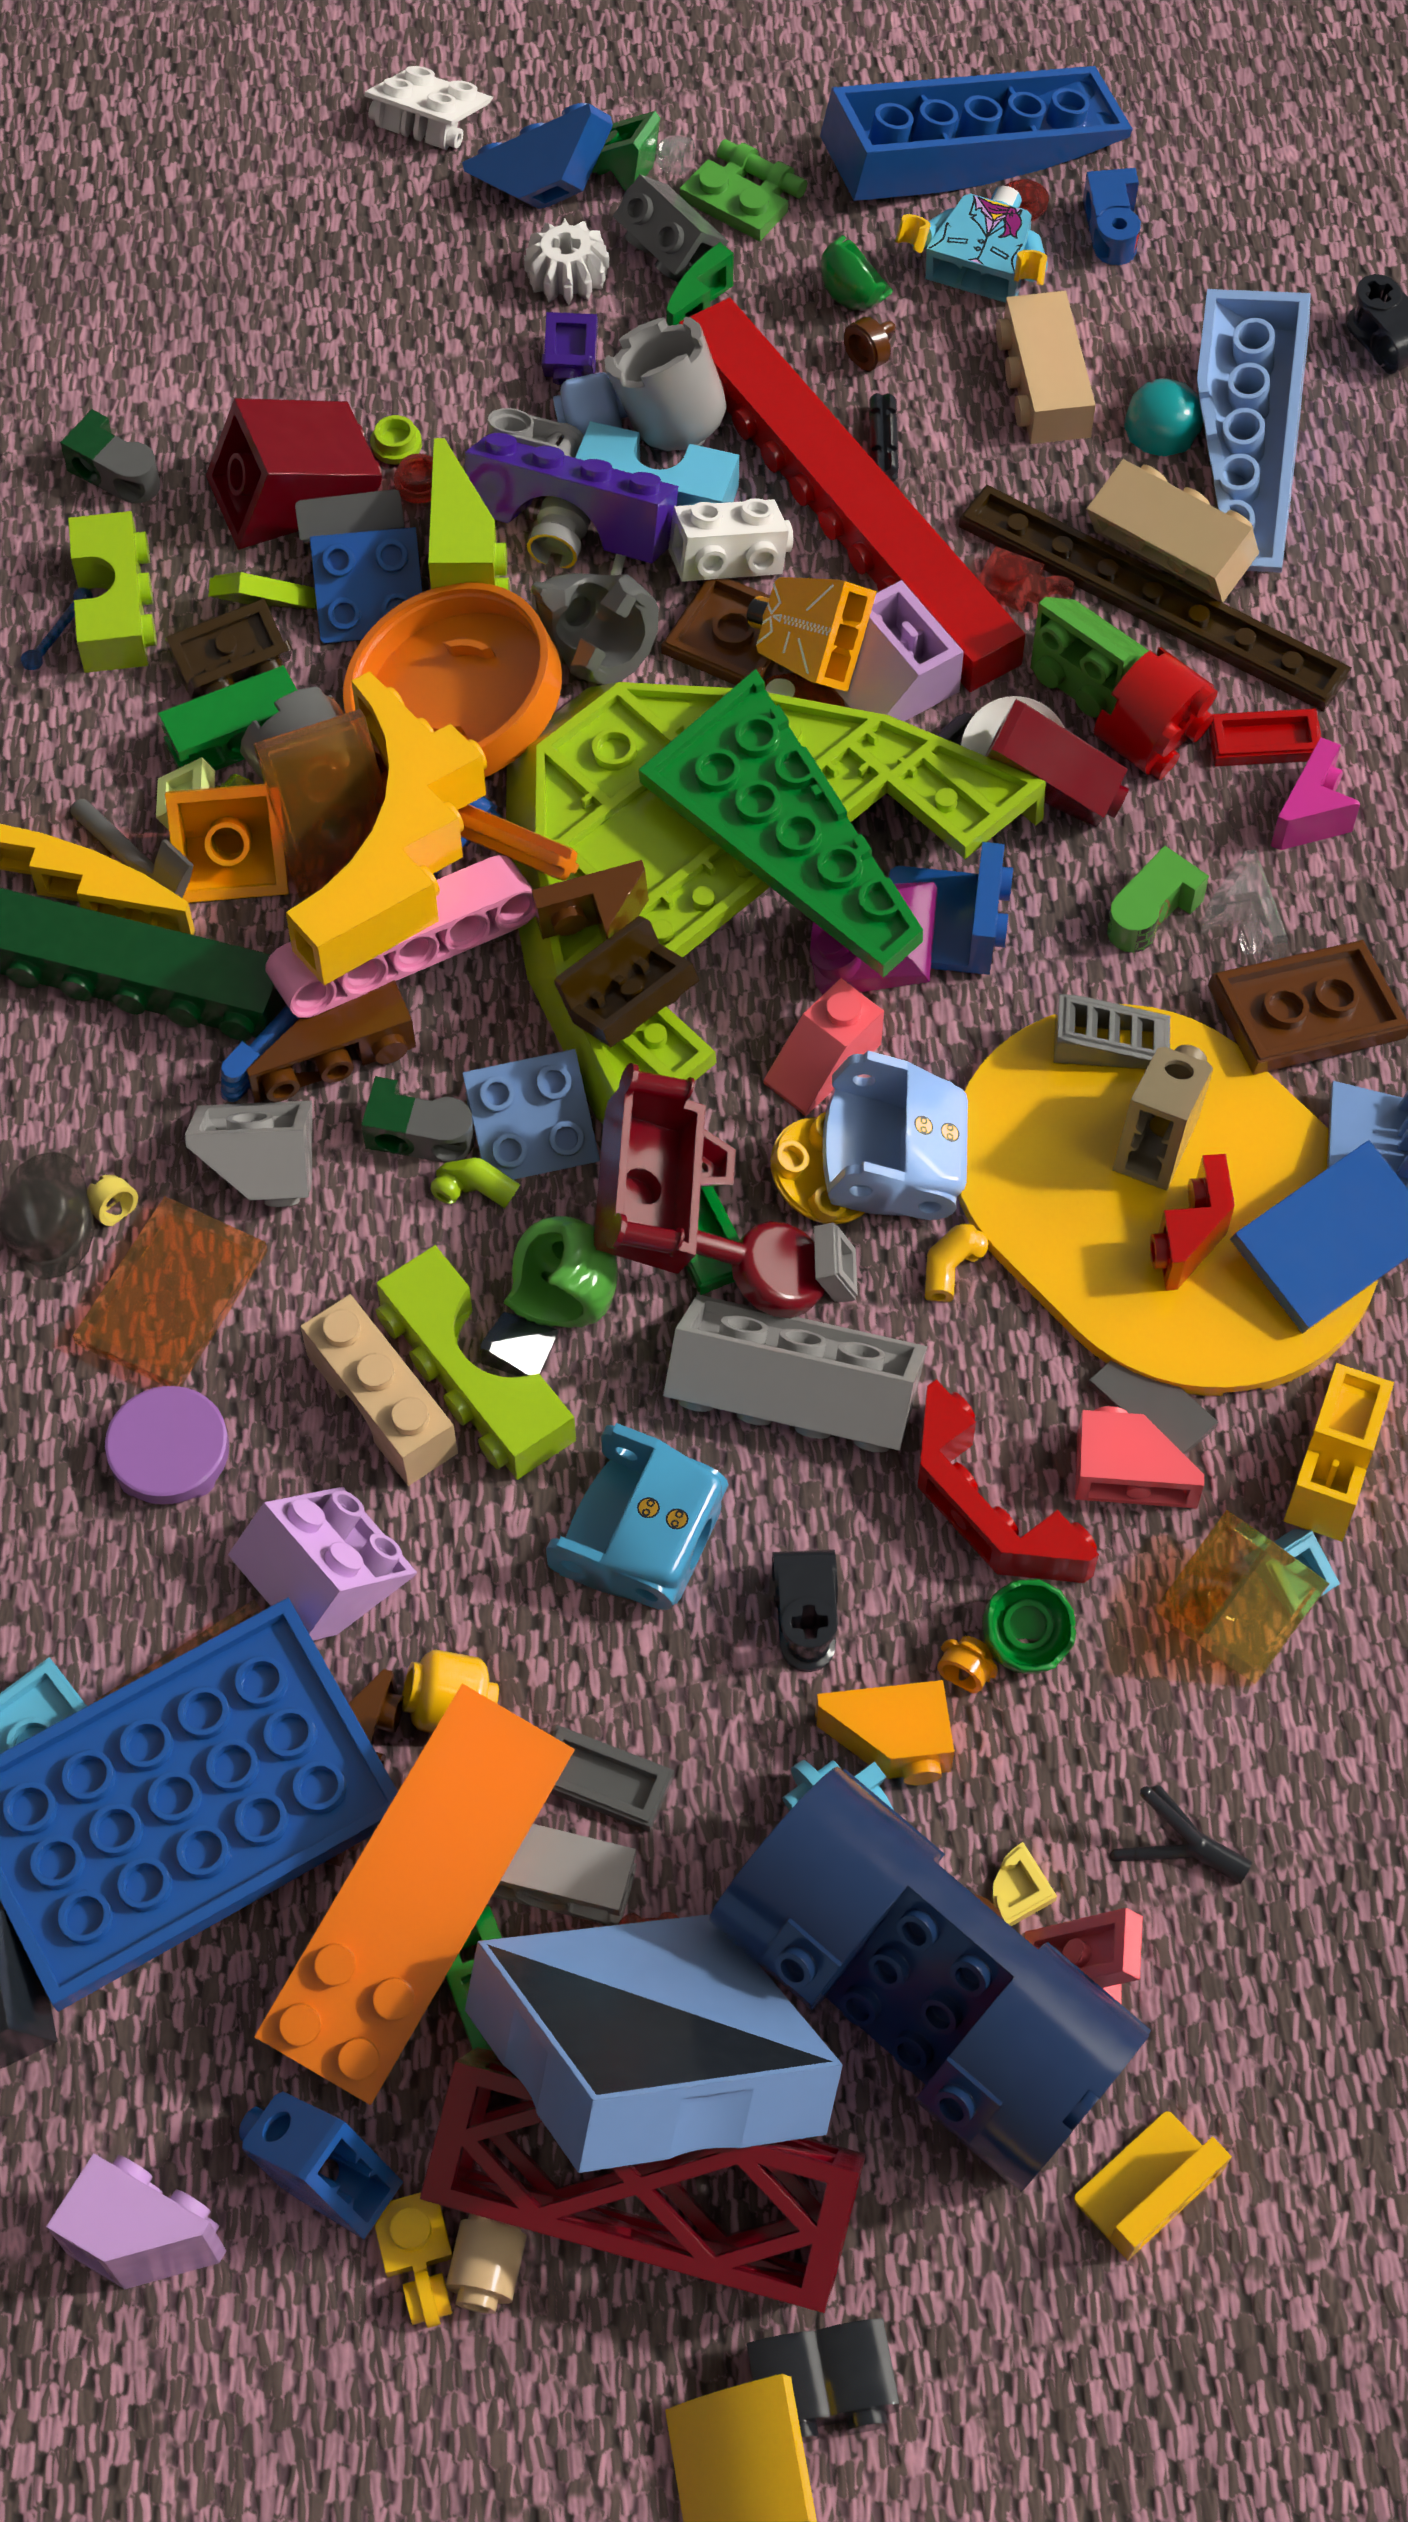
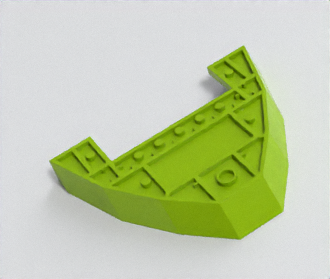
(587, 794)

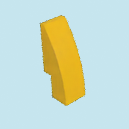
(1339, 1452)

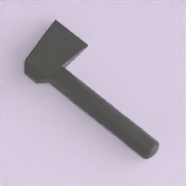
(170, 866)

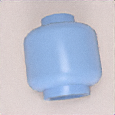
(589, 400)

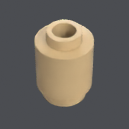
(485, 2263)

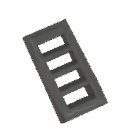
(1089, 1049)

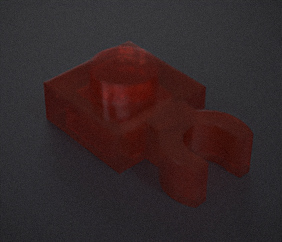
(1018, 579)

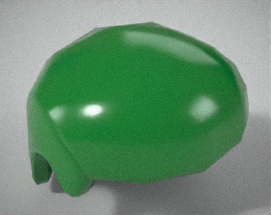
(851, 277)
(1029, 1612)

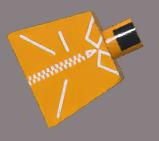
(813, 627)

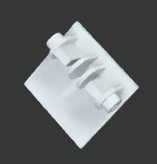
(425, 104)

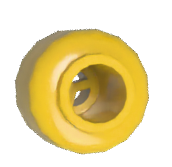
(435, 1681)

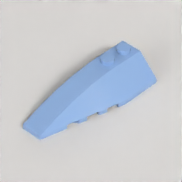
(1252, 406)

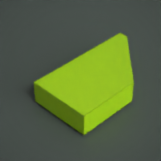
(249, 588)

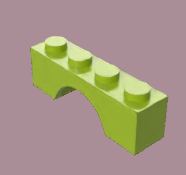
(516, 1416)

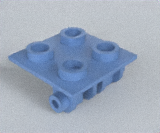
(532, 1115)
(1368, 1115)

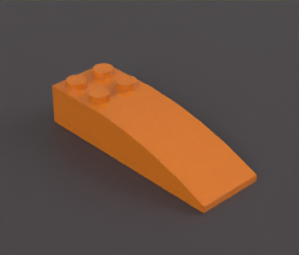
(414, 1894)

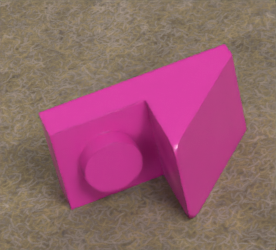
(1314, 807)

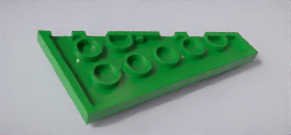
(773, 810)

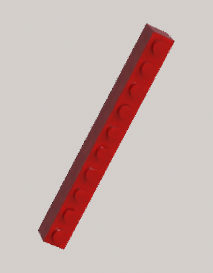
(853, 494)

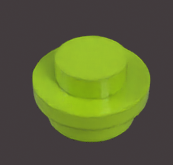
(395, 439)

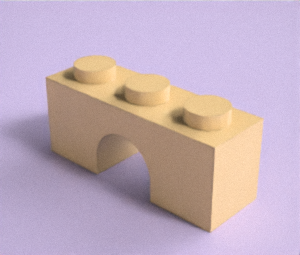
(395, 1404)

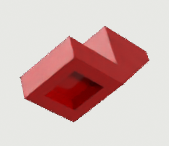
(1192, 1233)

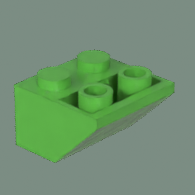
(1081, 654)

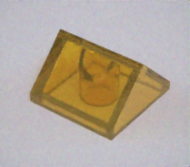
(1241, 1596)

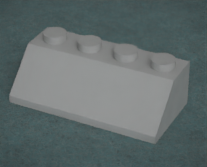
(794, 1373)

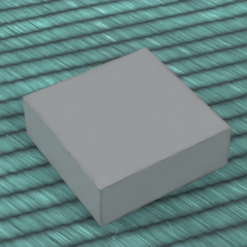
(835, 1263)

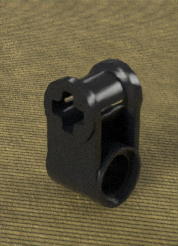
(1382, 320)
(806, 1600)

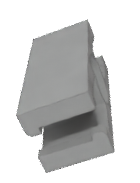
(570, 1875)

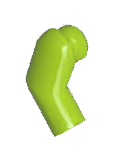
(470, 1176)

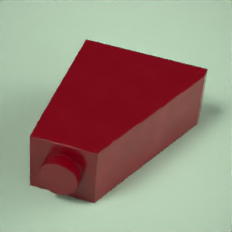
(1076, 774)

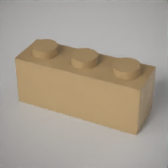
(1046, 367)
(1174, 529)

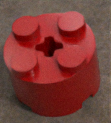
(1156, 712)

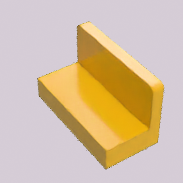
(1150, 2183)

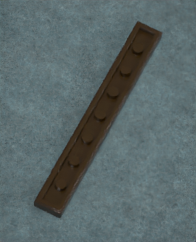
(1156, 598)

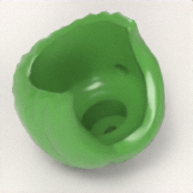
(561, 1274)

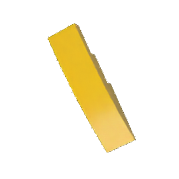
(92, 879)

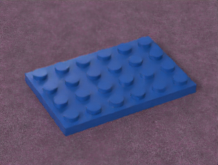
(181, 1802)

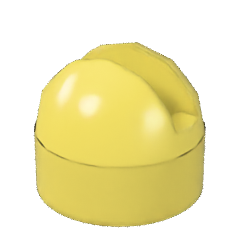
(111, 1187)

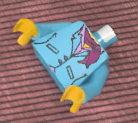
(979, 245)

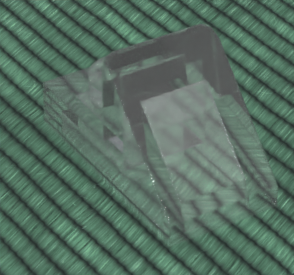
(1248, 904)

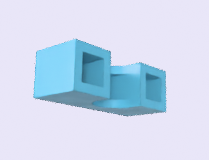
(701, 474)

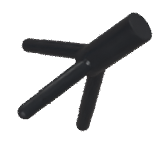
(1198, 1847)

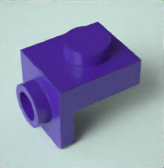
(569, 346)

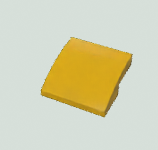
(741, 2455)

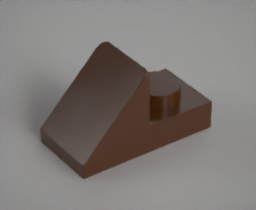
(600, 898)

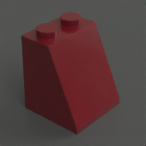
(286, 454)

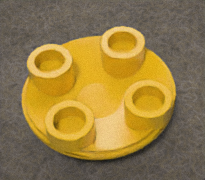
(800, 1172)

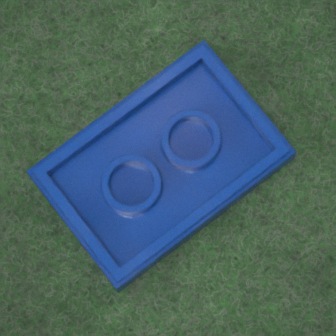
(1330, 1236)

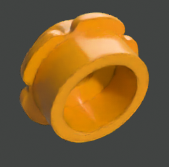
(972, 1657)

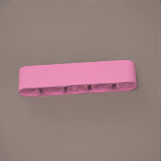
(472, 910)

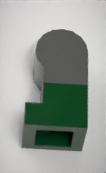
(110, 461)
(416, 1126)

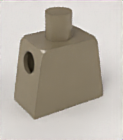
(1170, 1089)

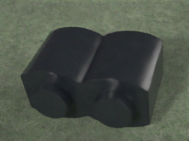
(834, 2373)

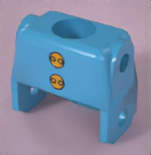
(640, 1521)

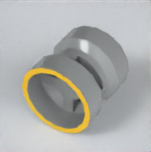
(558, 531)

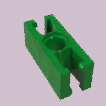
(217, 721)

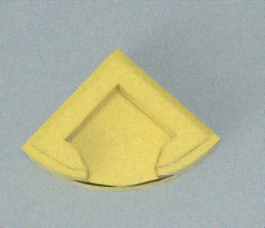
(1020, 1887)

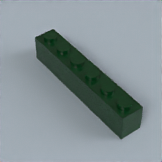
(136, 966)

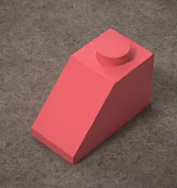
(825, 1036)
(1132, 1462)

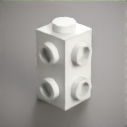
(729, 539)

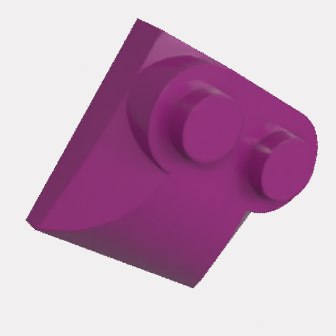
(835, 961)

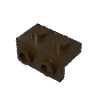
(228, 649)
(624, 983)

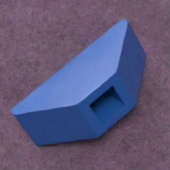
(547, 158)

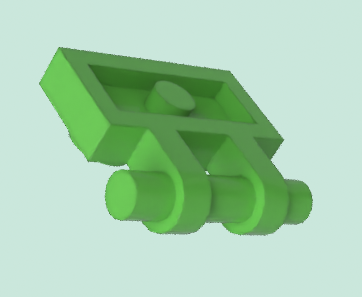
(738, 201)

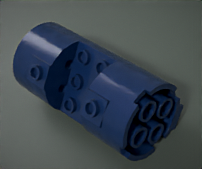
(998, 2031)

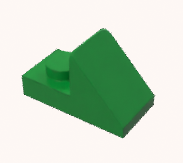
(630, 148)

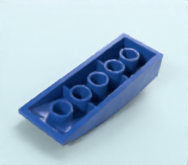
(966, 129)

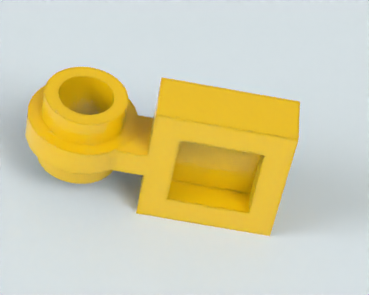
(410, 2239)

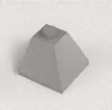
(257, 1148)

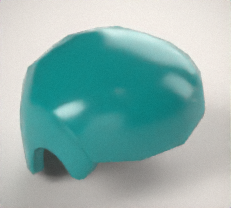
(1164, 417)

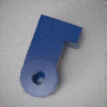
(1109, 210)

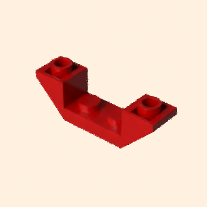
(1048, 1551)

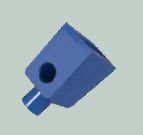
(292, 2144)

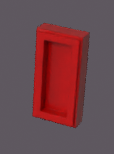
(1264, 737)

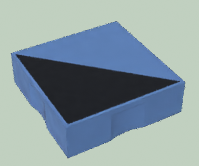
(650, 2041)

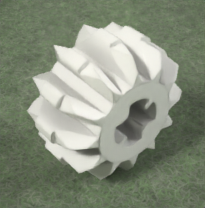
(566, 261)

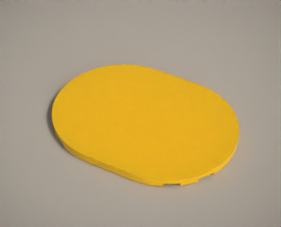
(1082, 1233)

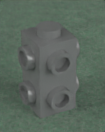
(665, 226)

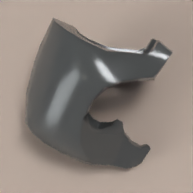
(598, 623)

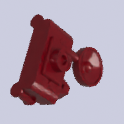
(652, 1197)

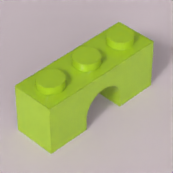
(113, 626)

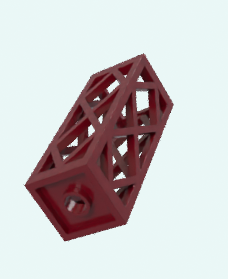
(576, 2213)

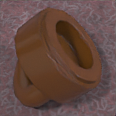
(869, 342)

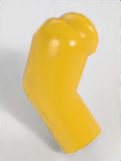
(944, 1256)

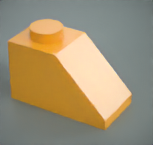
(895, 1726)

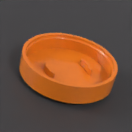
(468, 661)

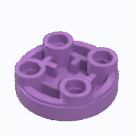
(167, 1445)

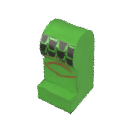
(1151, 897)

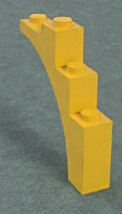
(390, 881)

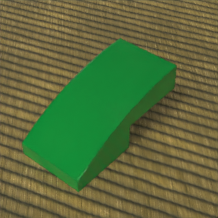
(701, 284)

